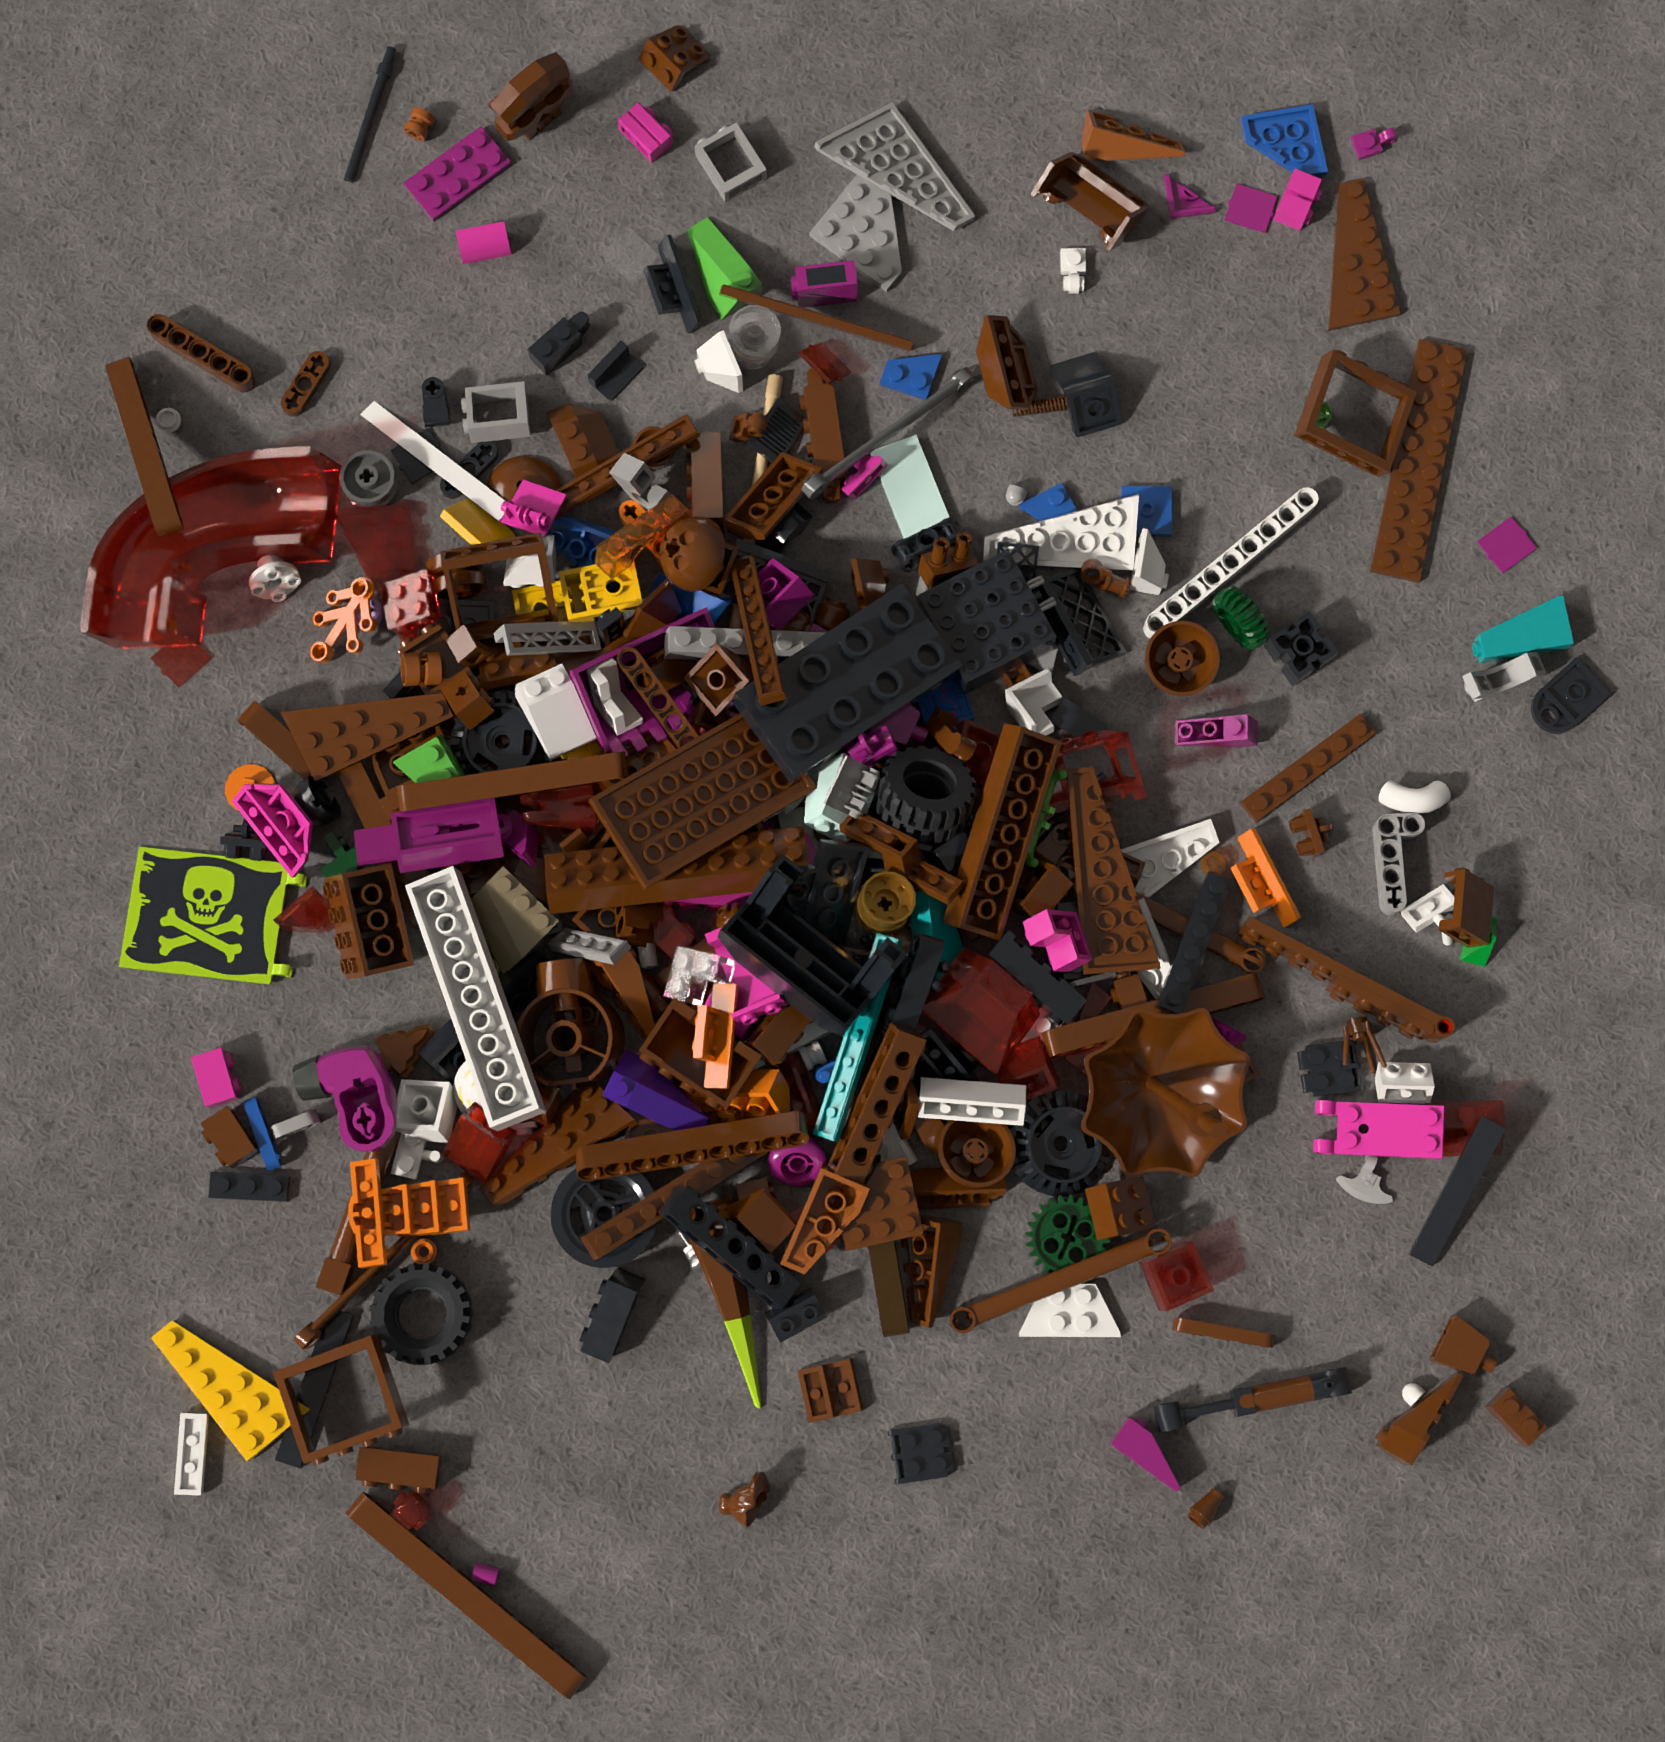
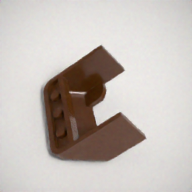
(1093, 195)

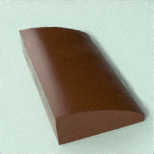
(770, 498)

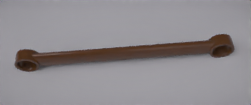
(1177, 922)
(1061, 1280)
(313, 1329)

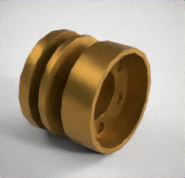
(893, 893)

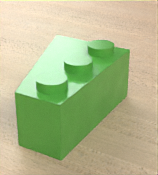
(430, 762)

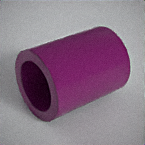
(485, 1574)

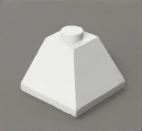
(719, 363)
(1149, 566)

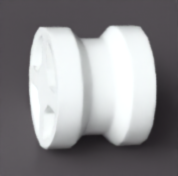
(812, 1055)

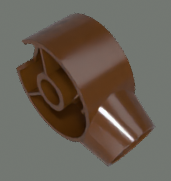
(562, 984)

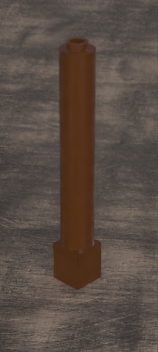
(339, 1265)

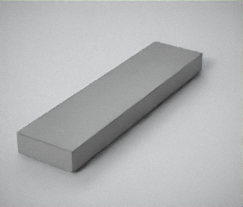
(589, 946)

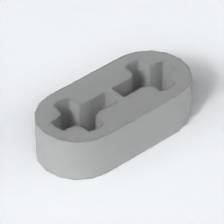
(295, 1125)

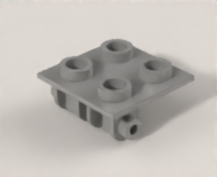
(849, 787)

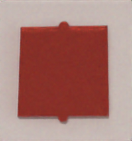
(824, 362)
(180, 662)

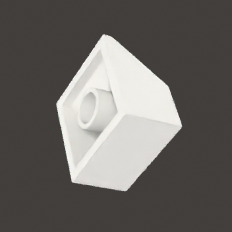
(426, 1110)

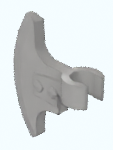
(1366, 1184)

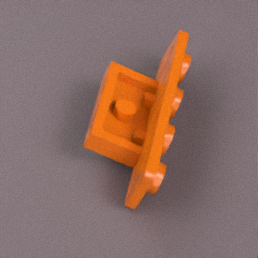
(1261, 881)
(716, 1035)

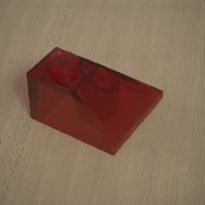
(306, 914)

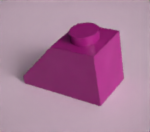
(523, 840)

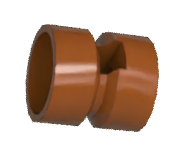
(421, 669)

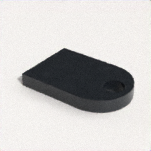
(1569, 697)

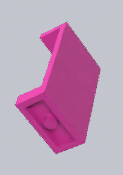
(753, 995)

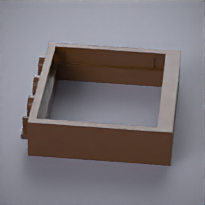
(1337, 446)
(492, 552)
(386, 1383)

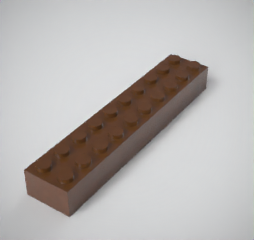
(605, 879)

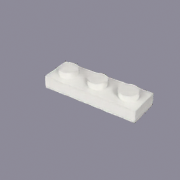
(191, 1454)

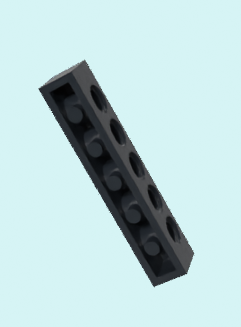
(677, 1212)

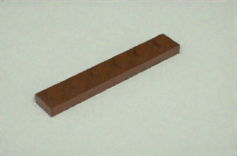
(1307, 768)

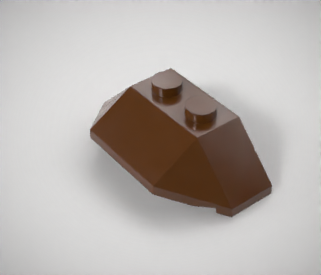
(1005, 364)
(582, 437)

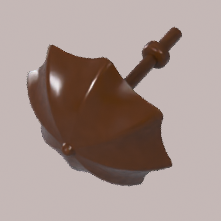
(1165, 1092)

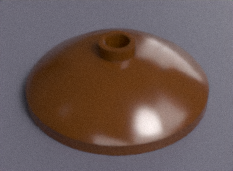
(511, 472)

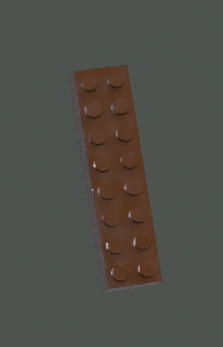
(1003, 830)

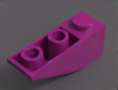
(1217, 732)

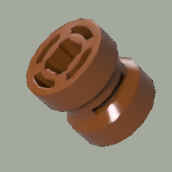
(419, 124)

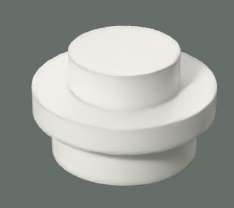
(168, 420)

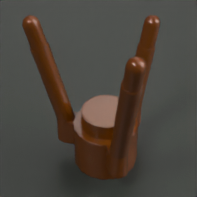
(1360, 1030)

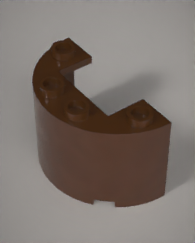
(671, 1050)

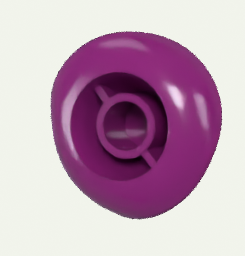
(798, 1164)

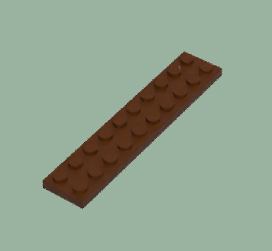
(1419, 462)

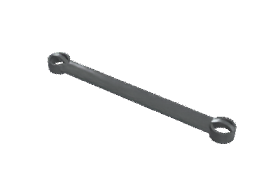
(818, 482)

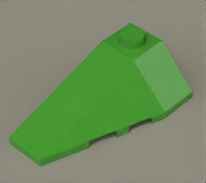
(720, 265)

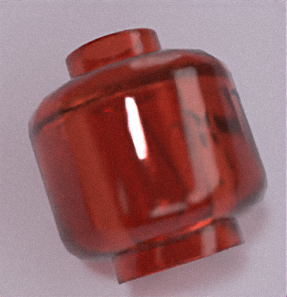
(411, 1510)

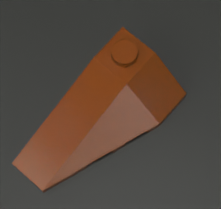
(628, 989)

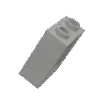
(741, 182)
(496, 429)

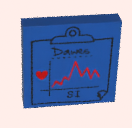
(948, 698)

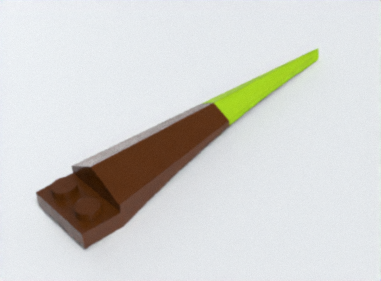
(733, 1304)

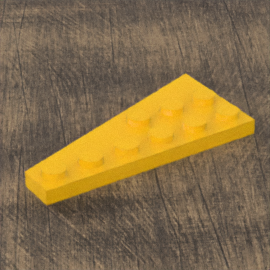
(235, 1396)

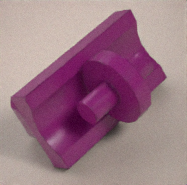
(873, 746)

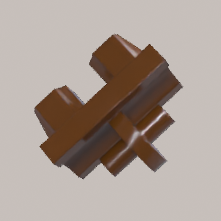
(1313, 843)

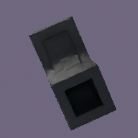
(787, 529)

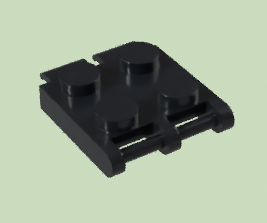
(1326, 1069)
(922, 1453)

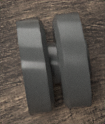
(369, 479)

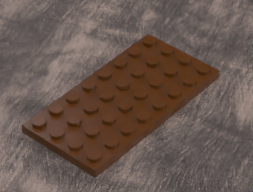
(695, 800)

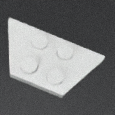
(1071, 1313)

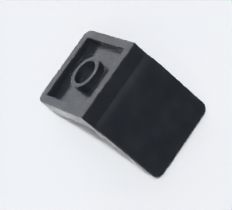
(1088, 393)

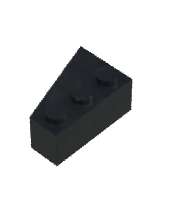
(611, 1314)

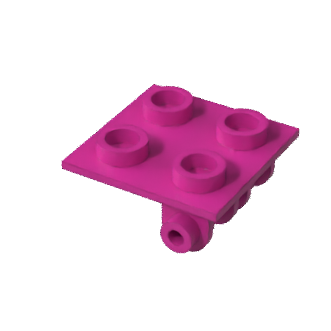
(532, 508)

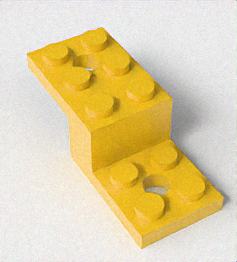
(582, 594)

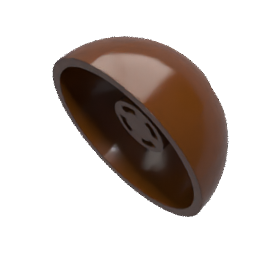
(692, 553)
(1195, 655)
(977, 1139)

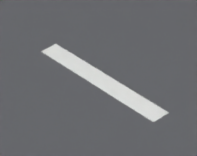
(434, 459)

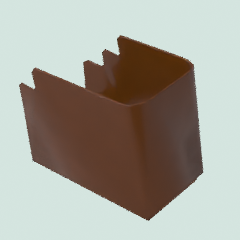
(636, 922)

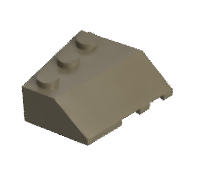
(510, 918)

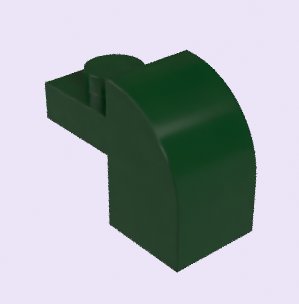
(345, 860)

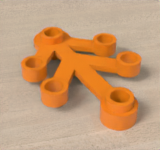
(346, 619)

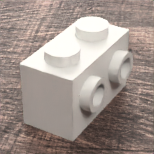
(1404, 1083)

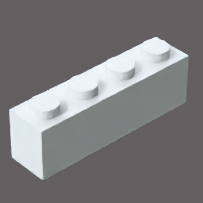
(972, 1101)

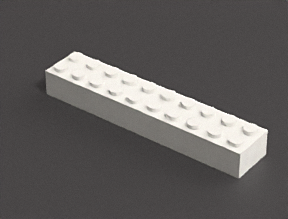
(475, 999)

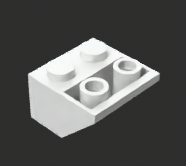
(526, 569)

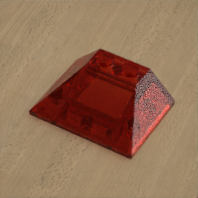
(982, 1009)

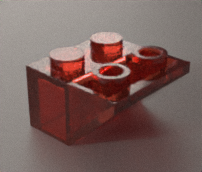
(671, 933)
(1030, 1067)

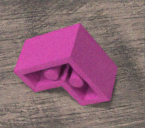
(1061, 936)

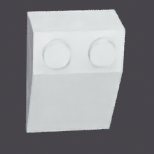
(555, 711)

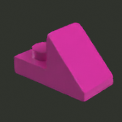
(868, 470)

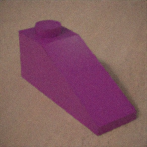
(1140, 1446)

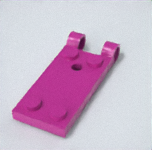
(1392, 1131)

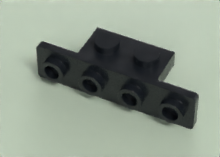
(671, 287)

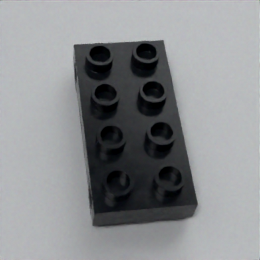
(849, 683)

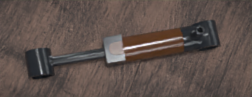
(1260, 1397)

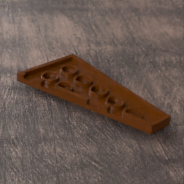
(1360, 273)
(350, 732)
(579, 1122)

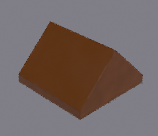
(762, 1219)

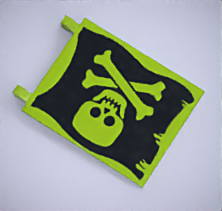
(206, 916)

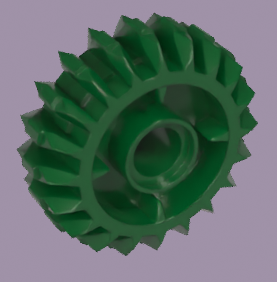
(1241, 617)

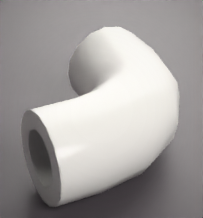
(1414, 800)

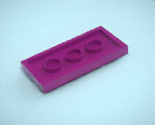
(457, 173)

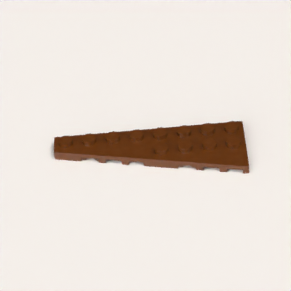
(1104, 889)

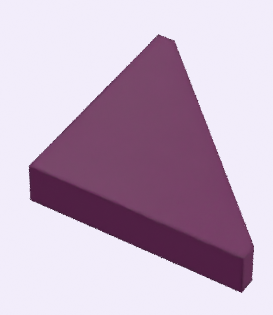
(1183, 201)

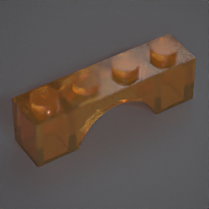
(622, 547)

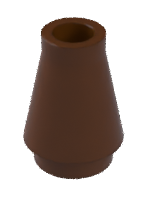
(1205, 1509)

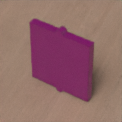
(1250, 208)
(1506, 545)

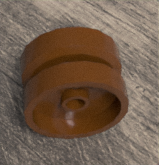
(467, 580)

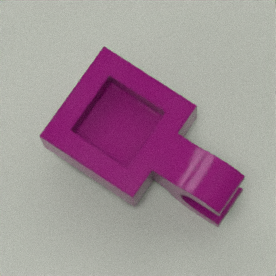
(1369, 143)

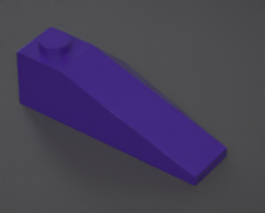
(652, 1095)

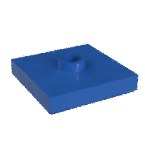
(1153, 508)

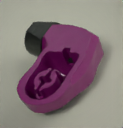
(360, 1091)

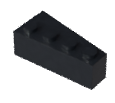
(1051, 994)

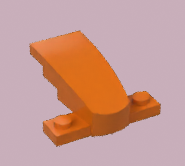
(401, 1210)

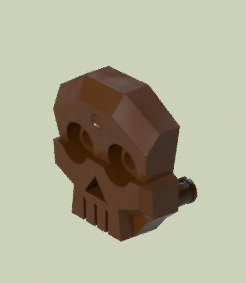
(532, 98)

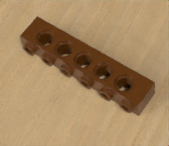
(874, 1089)

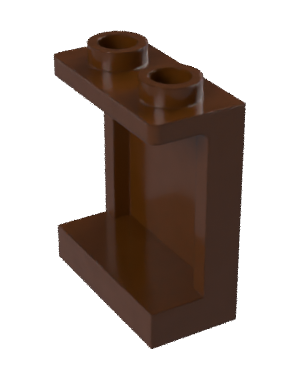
(434, 640)
(1471, 909)

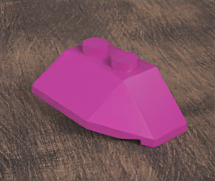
(277, 822)

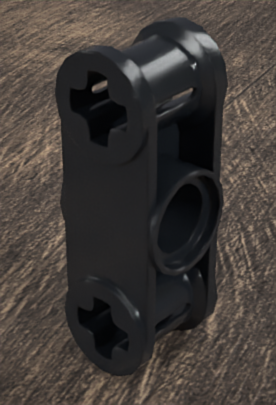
(922, 543)

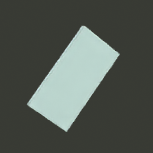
(910, 486)

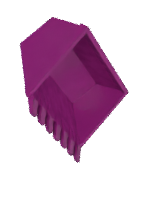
(644, 645)

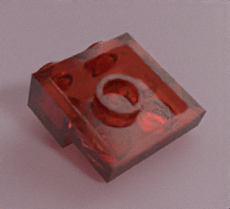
(411, 602)

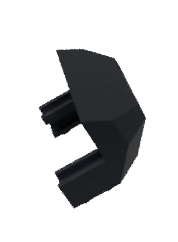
(800, 960)

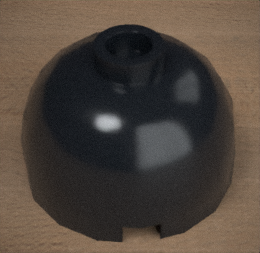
(316, 802)

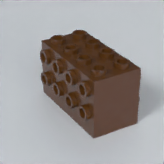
(368, 921)

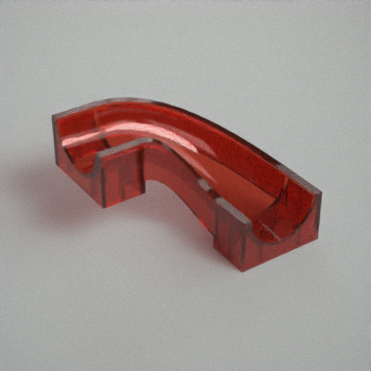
(233, 513)

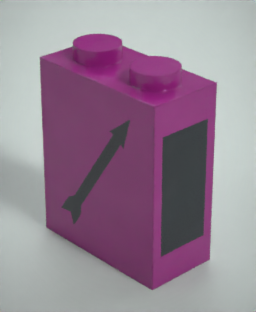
(824, 284)

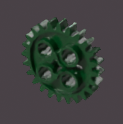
(1044, 1228)

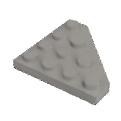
(863, 230)

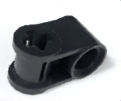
(434, 406)

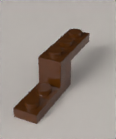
(902, 856)

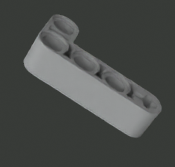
(1395, 864)

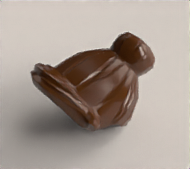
(746, 1501)

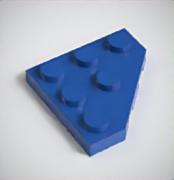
(1287, 138)

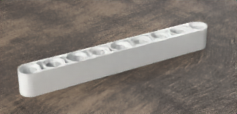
(1238, 555)

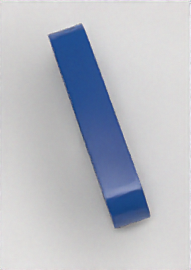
(259, 1127)

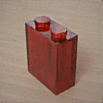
(476, 1145)

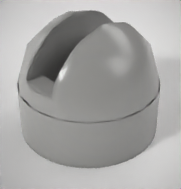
(1015, 495)

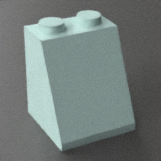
(821, 816)

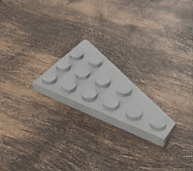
(894, 159)

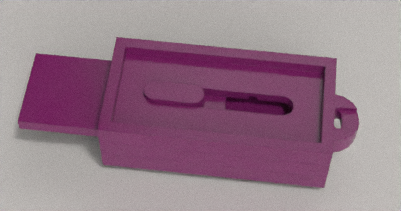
(436, 836)

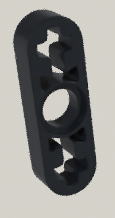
(468, 459)

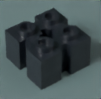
(1303, 634)

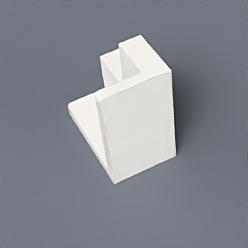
(609, 699)
(1031, 699)

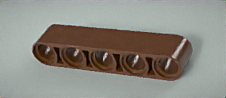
(194, 344)

